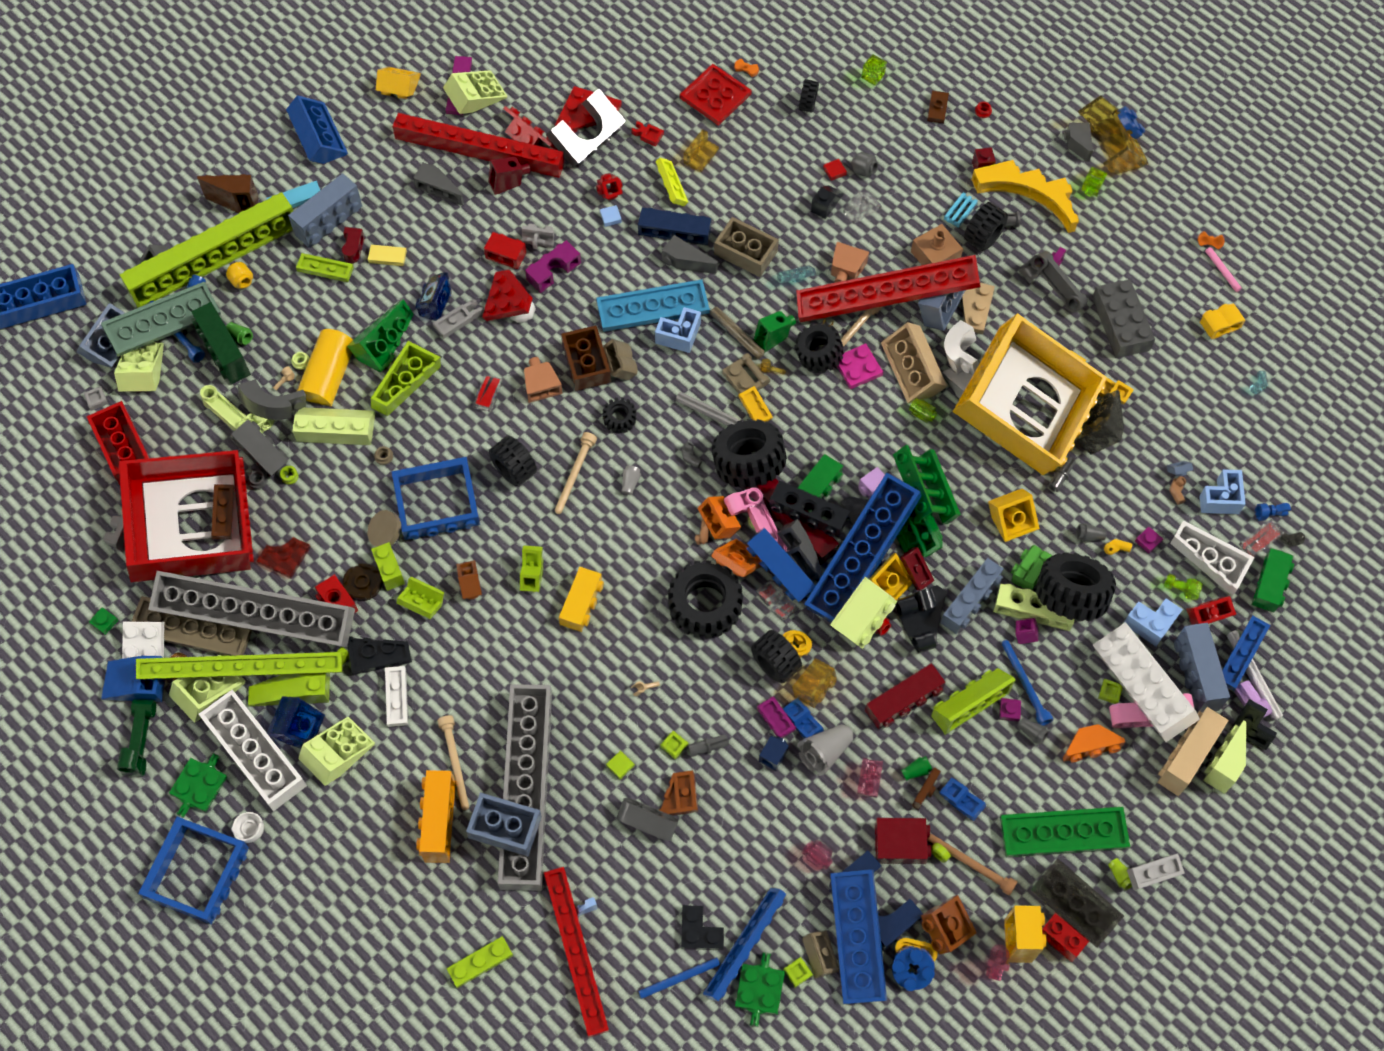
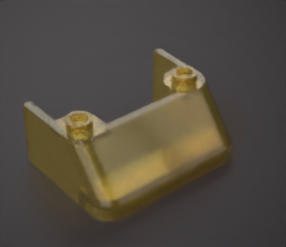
(1123, 150)

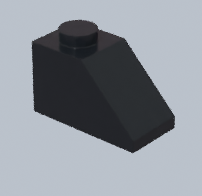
(825, 201)

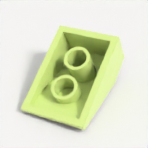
(197, 694)

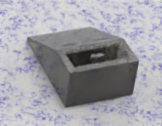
(1104, 425)

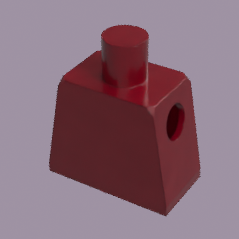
(506, 174)

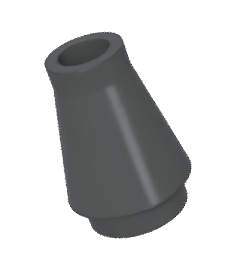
(1087, 532)
(1033, 730)

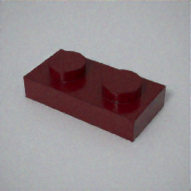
(917, 568)

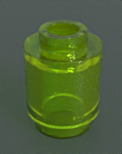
(923, 410)

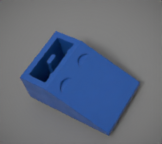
(122, 683)

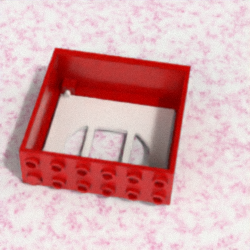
(165, 485)

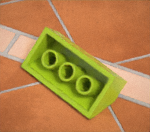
(972, 700)

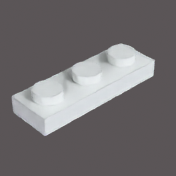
(396, 696)

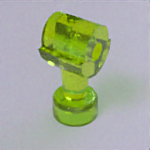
(1190, 588)

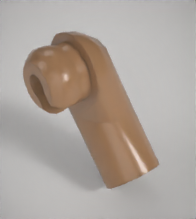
(1176, 488)
(703, 537)

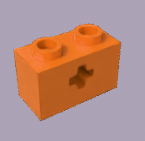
(718, 518)

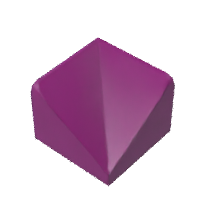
(1026, 631)

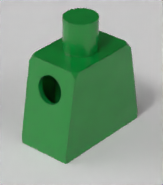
(773, 330)

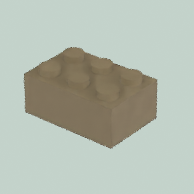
(746, 247)

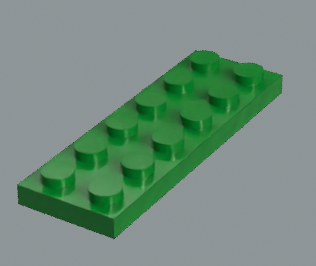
(1064, 831)

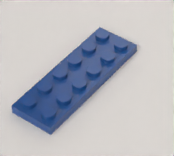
(858, 937)

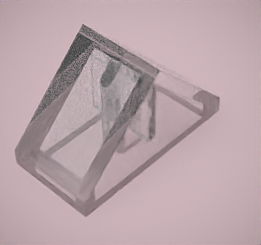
(861, 206)

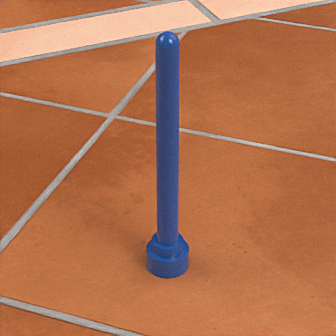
(195, 353)
(1043, 716)

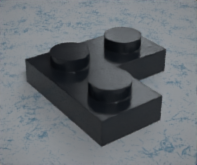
(1255, 731)
(696, 936)

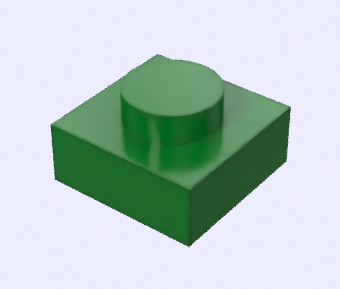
(103, 621)

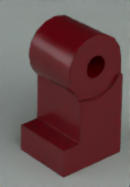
(354, 243)

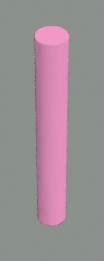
(1222, 268)

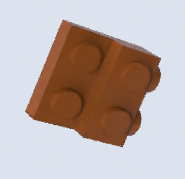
(948, 925)

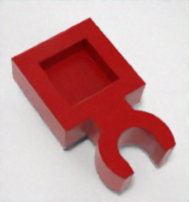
(648, 134)

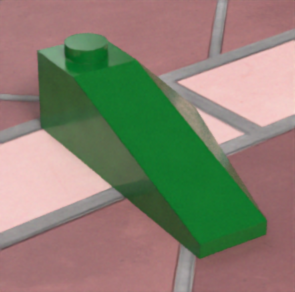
(379, 341)

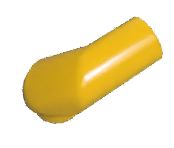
(1116, 545)

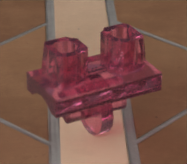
(870, 778)
(997, 962)

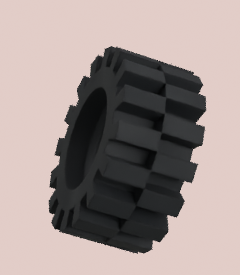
(808, 95)
(619, 405)

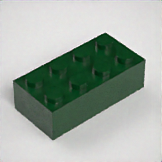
(219, 343)

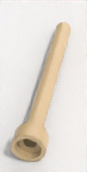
(856, 326)
(587, 441)
(446, 724)

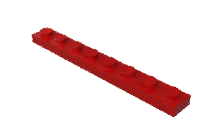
(576, 952)

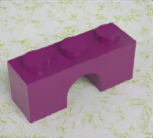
(562, 256)

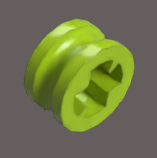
(285, 471)

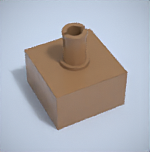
(936, 246)

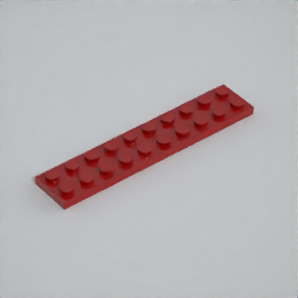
(888, 288)

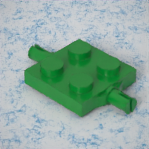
(198, 785)
(760, 989)

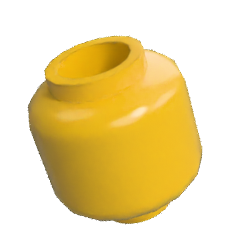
(239, 275)

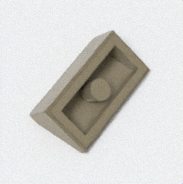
(820, 954)

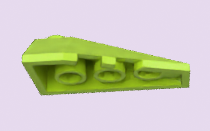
(308, 687)

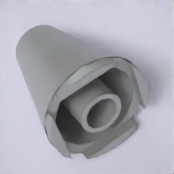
(824, 748)

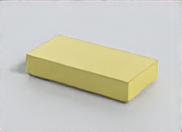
(387, 255)

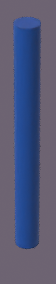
(679, 978)

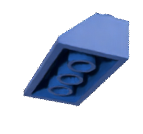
(316, 130)

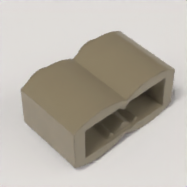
(620, 359)

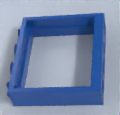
(429, 472)
(165, 856)

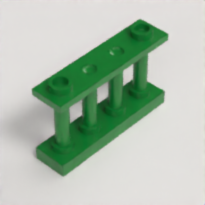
(936, 481)

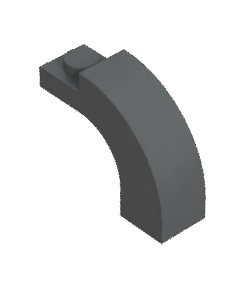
(267, 405)

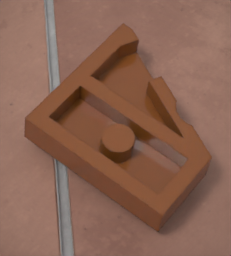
(681, 794)

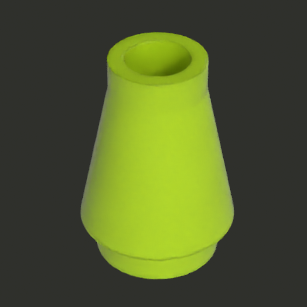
(1120, 873)

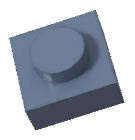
(1180, 468)

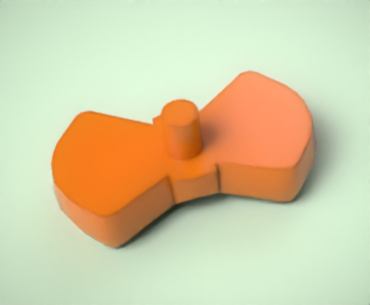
(752, 70)
(1204, 239)

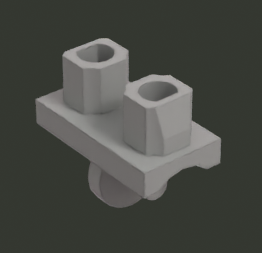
(538, 236)
(116, 539)

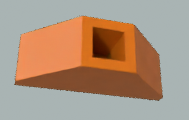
(1093, 742)

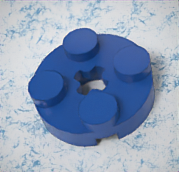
(1128, 120)
(910, 980)

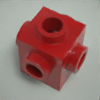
(614, 189)

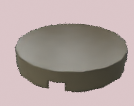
(384, 528)

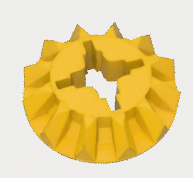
(800, 639)

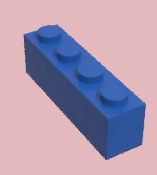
(783, 567)

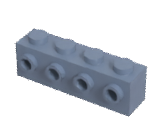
(972, 595)

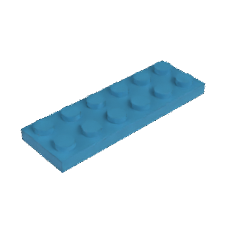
(650, 304)

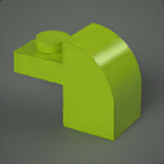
(531, 568)

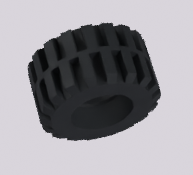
(986, 226)
(816, 336)
(512, 460)
(776, 656)

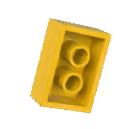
(1024, 933)

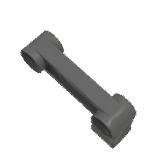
(1056, 279)

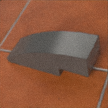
(801, 549)

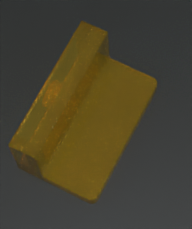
(700, 152)

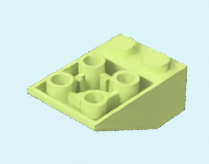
(473, 90)
(140, 368)
(335, 750)
(1228, 760)

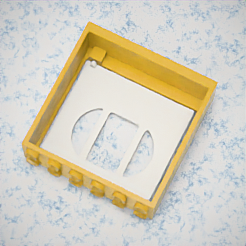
(1012, 357)

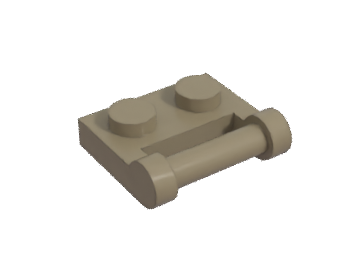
(740, 378)

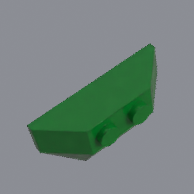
(921, 534)

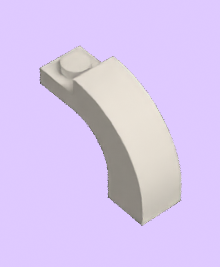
(956, 343)

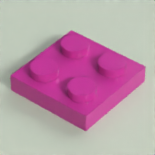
(859, 366)

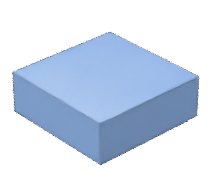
(610, 216)

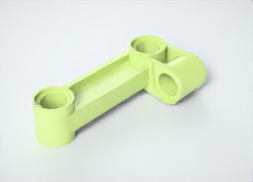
(228, 412)

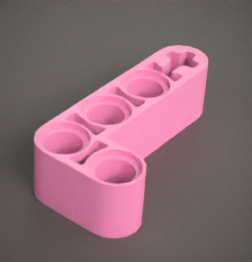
(1130, 716)

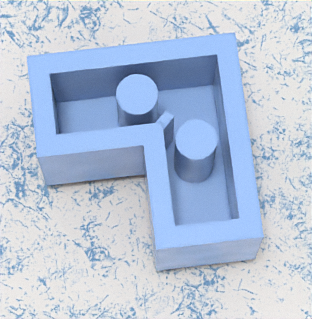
(679, 334)
(1225, 497)
(1151, 624)

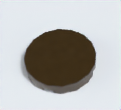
(362, 582)

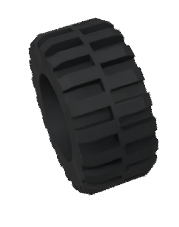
(753, 468)
(1075, 586)
(705, 622)

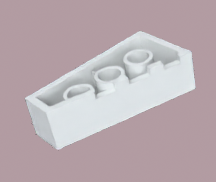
(1213, 556)

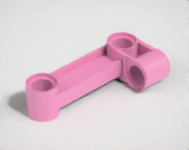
(757, 511)

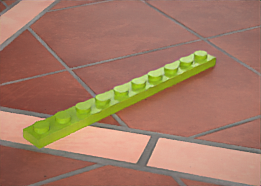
(238, 665)

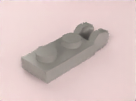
(457, 318)

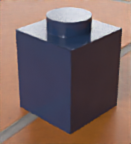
(773, 752)

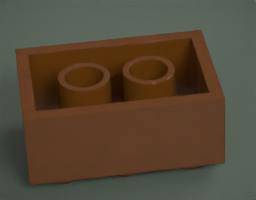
(586, 358)

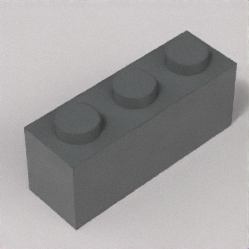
(259, 448)

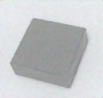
(95, 398)

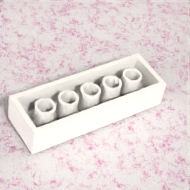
(1146, 682)
(253, 750)

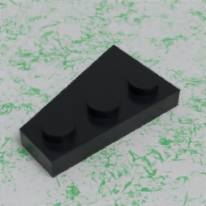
(376, 654)

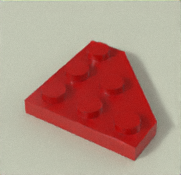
(574, 112)
(506, 297)

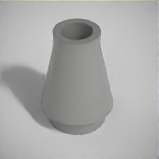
(630, 478)

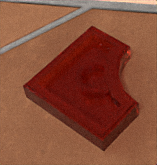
(284, 558)

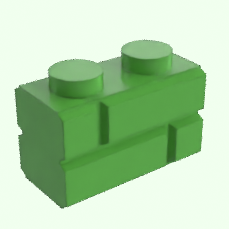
(1028, 571)

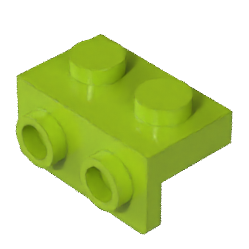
(421, 598)

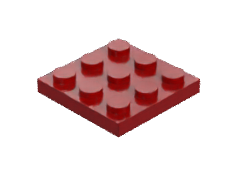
(715, 94)

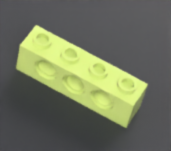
(1025, 610)

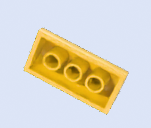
(326, 367)

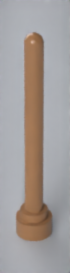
(1006, 884)

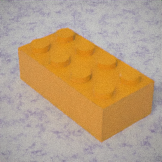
(436, 817)

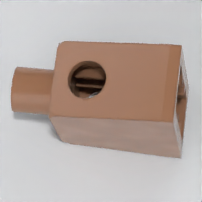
(848, 262)
(541, 381)

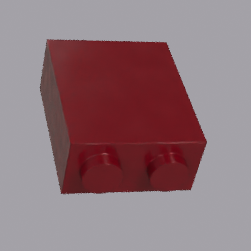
(902, 840)

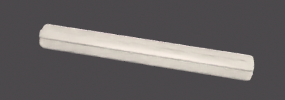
(1257, 680)

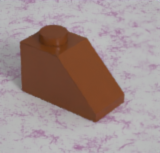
(469, 580)

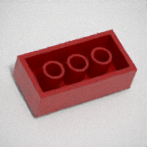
(117, 436)

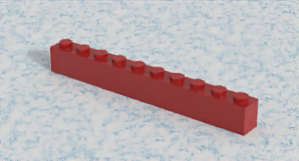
(476, 144)

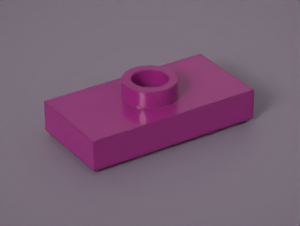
(776, 717)

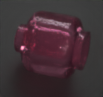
(817, 855)

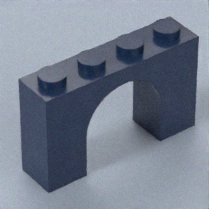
(898, 922)

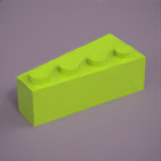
(404, 377)

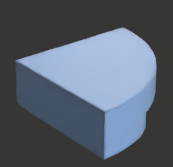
(590, 905)

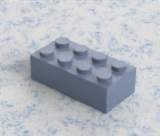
(325, 210)
(1201, 667)

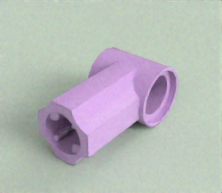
(1246, 691)

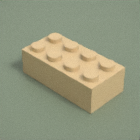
(1191, 751)

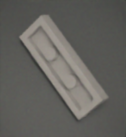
(1155, 871)

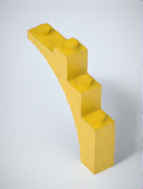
(1031, 184)

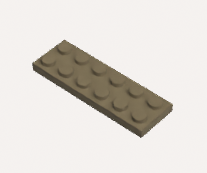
(196, 633)

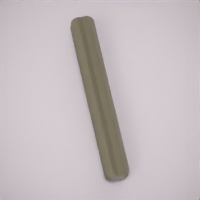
(737, 332)

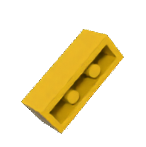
(581, 599)

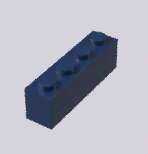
(668, 223)

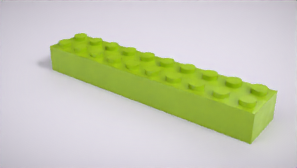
(208, 250)

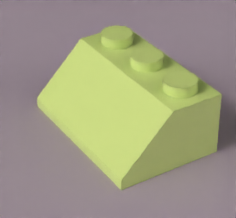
(863, 613)

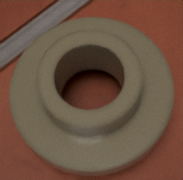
(383, 451)

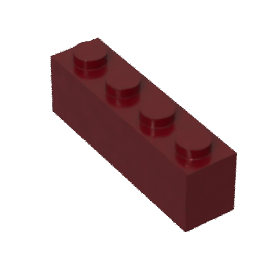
(905, 696)

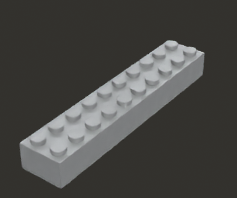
(251, 609)
(526, 779)

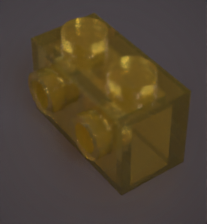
(814, 683)

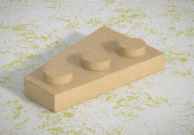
(976, 306)

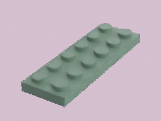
(156, 319)

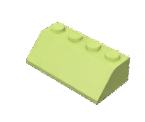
(334, 426)

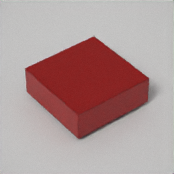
(835, 169)

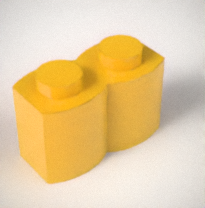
(1222, 321)

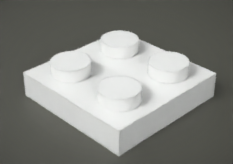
(143, 639)

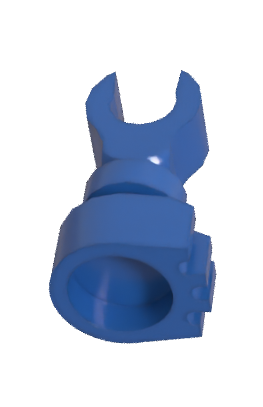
(1263, 511)

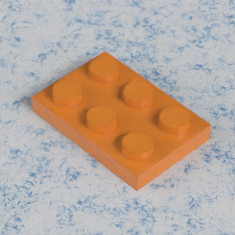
(737, 558)

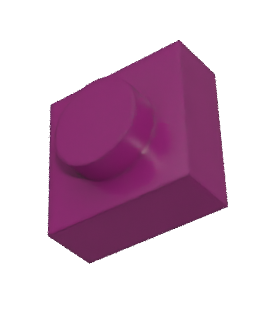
(1149, 540)
(1010, 709)

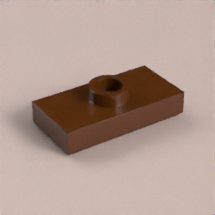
(938, 107)
(927, 789)

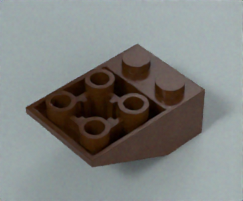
(230, 191)

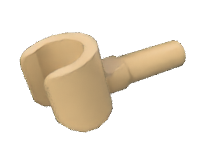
(288, 375)
(642, 687)

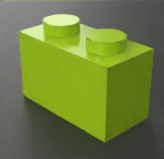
(388, 566)

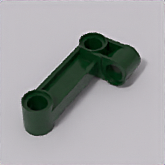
(131, 759)

